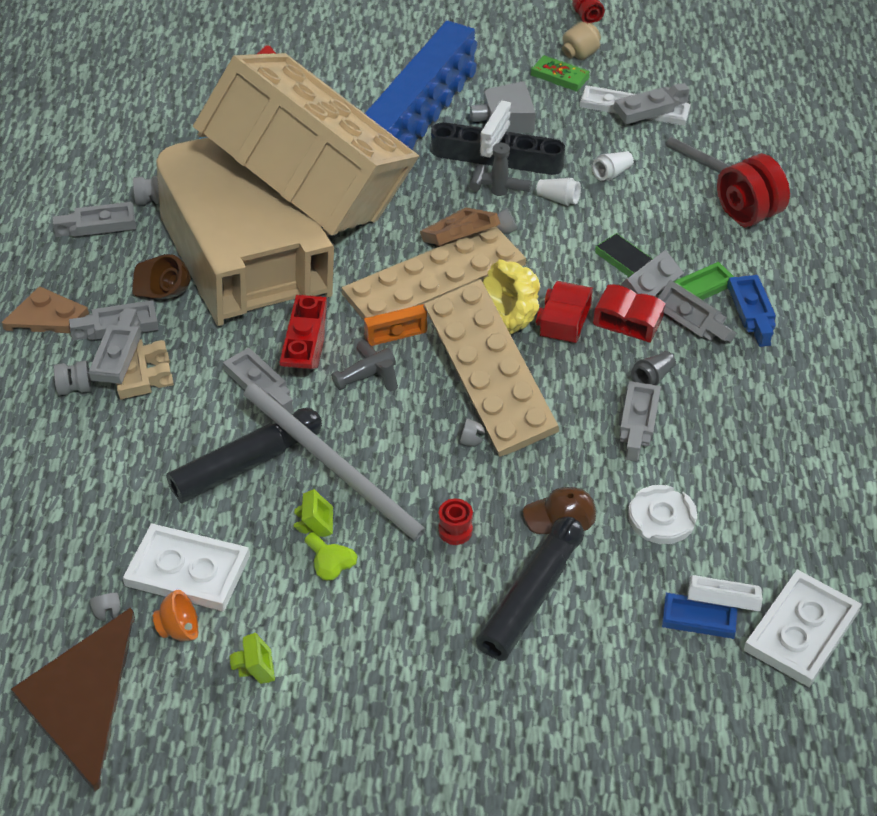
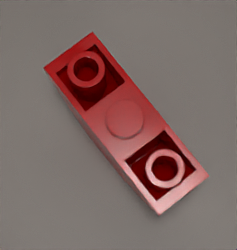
(305, 333)

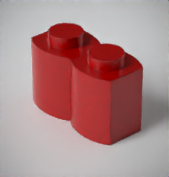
(564, 311)
(629, 312)

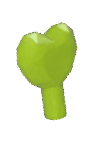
(330, 558)

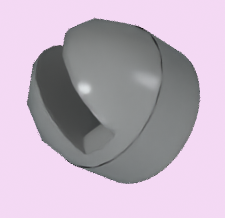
(507, 222)
(469, 433)
(104, 602)

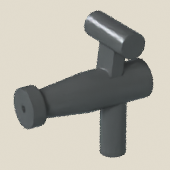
(499, 177)
(373, 363)

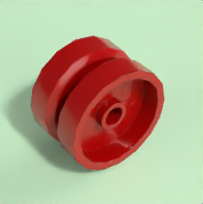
(753, 189)

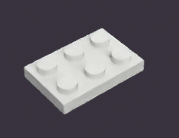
(187, 562)
(802, 628)

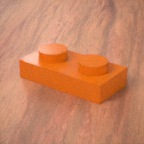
(395, 325)

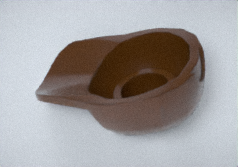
(160, 277)
(560, 503)

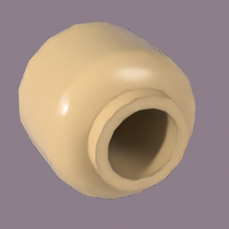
(581, 41)

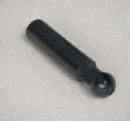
(236, 457)
(530, 589)

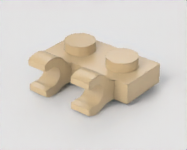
(140, 377)

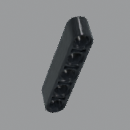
(526, 151)

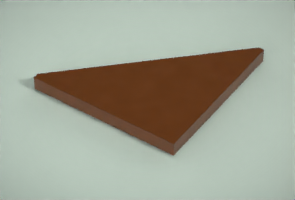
(78, 696)

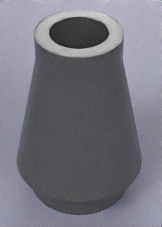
(653, 369)

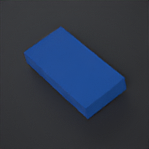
(699, 616)

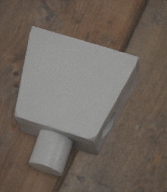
(522, 109)

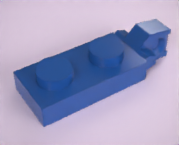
(753, 307)

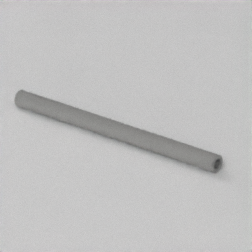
(334, 462)

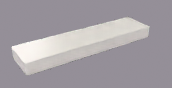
(603, 100)

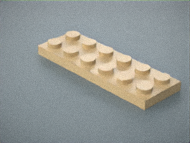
(431, 273)
(491, 368)

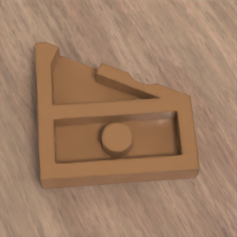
(458, 225)
(45, 312)

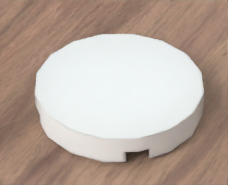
(659, 523)

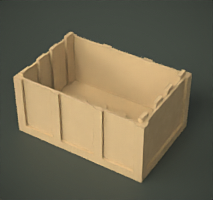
(305, 140)

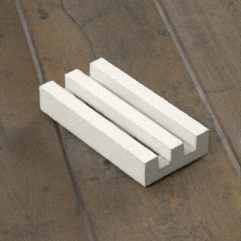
(495, 128)
(725, 593)

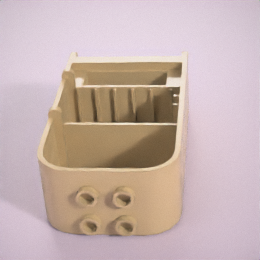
(238, 232)

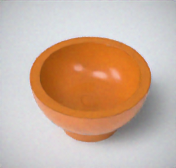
(173, 615)

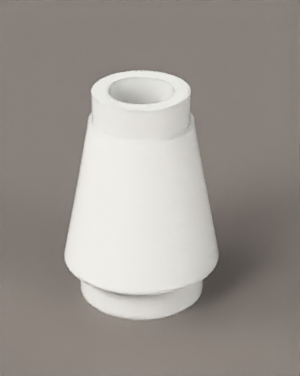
(611, 165)
(559, 190)

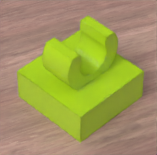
(315, 515)
(254, 660)

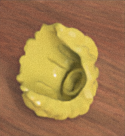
(514, 293)

